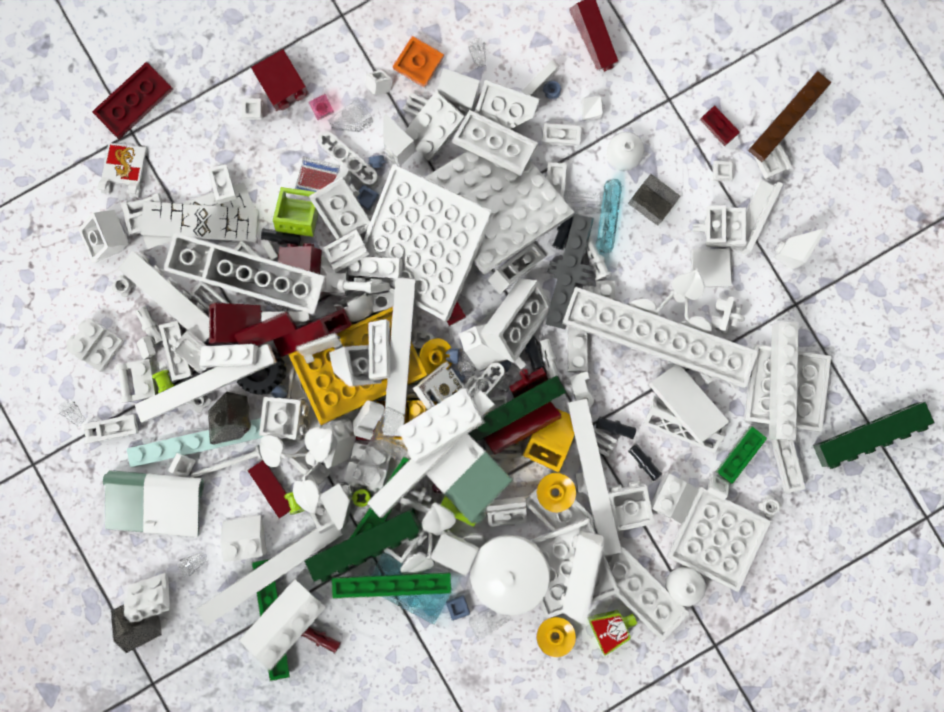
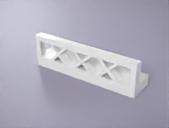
(757, 213)
(659, 409)

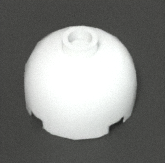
(625, 151)
(357, 306)
(685, 586)

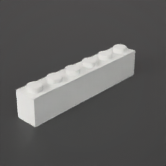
(167, 295)
(783, 381)

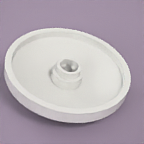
(510, 575)

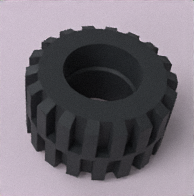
(270, 383)

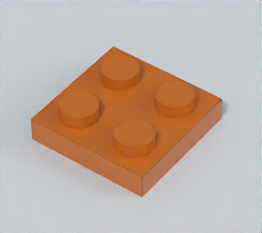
(418, 61)

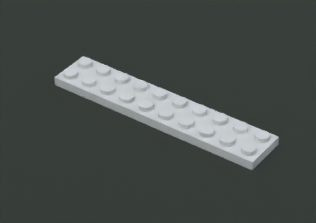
(660, 337)
(635, 584)

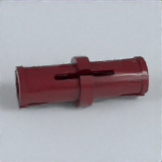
(321, 639)

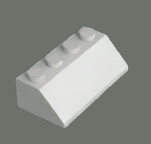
(516, 319)
(582, 575)
(282, 624)

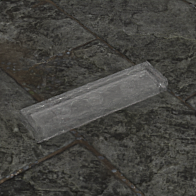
(378, 445)

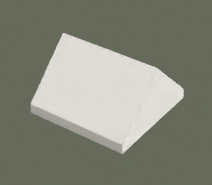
(454, 553)

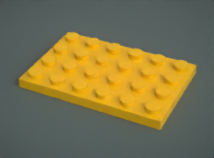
(328, 392)

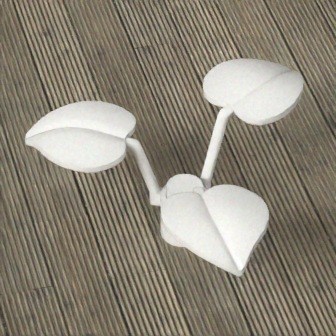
(685, 287)
(319, 443)
(434, 523)

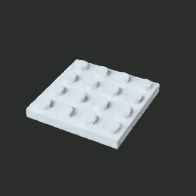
(811, 389)
(718, 539)
(557, 551)

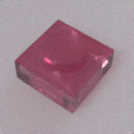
(321, 107)

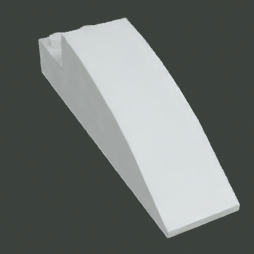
(254, 278)

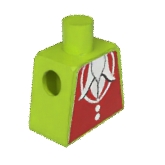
(611, 629)

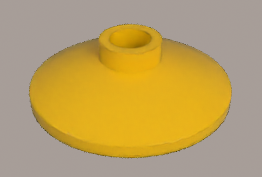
(438, 348)
(566, 492)
(561, 645)

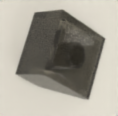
(654, 199)
(229, 418)
(132, 635)

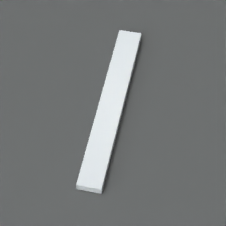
(400, 345)
(201, 385)
(413, 472)
(594, 475)
(266, 574)

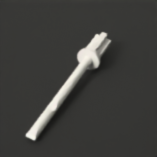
(228, 463)

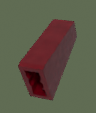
(594, 34)
(312, 331)

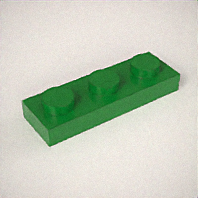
(741, 455)

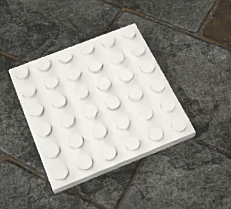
(522, 205)
(432, 233)

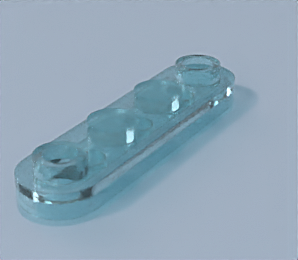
(609, 216)

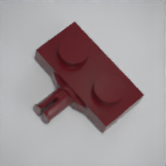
(528, 382)

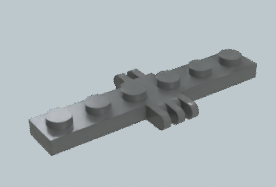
(570, 269)

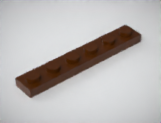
(789, 116)

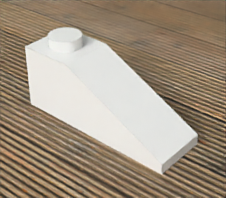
(516, 268)

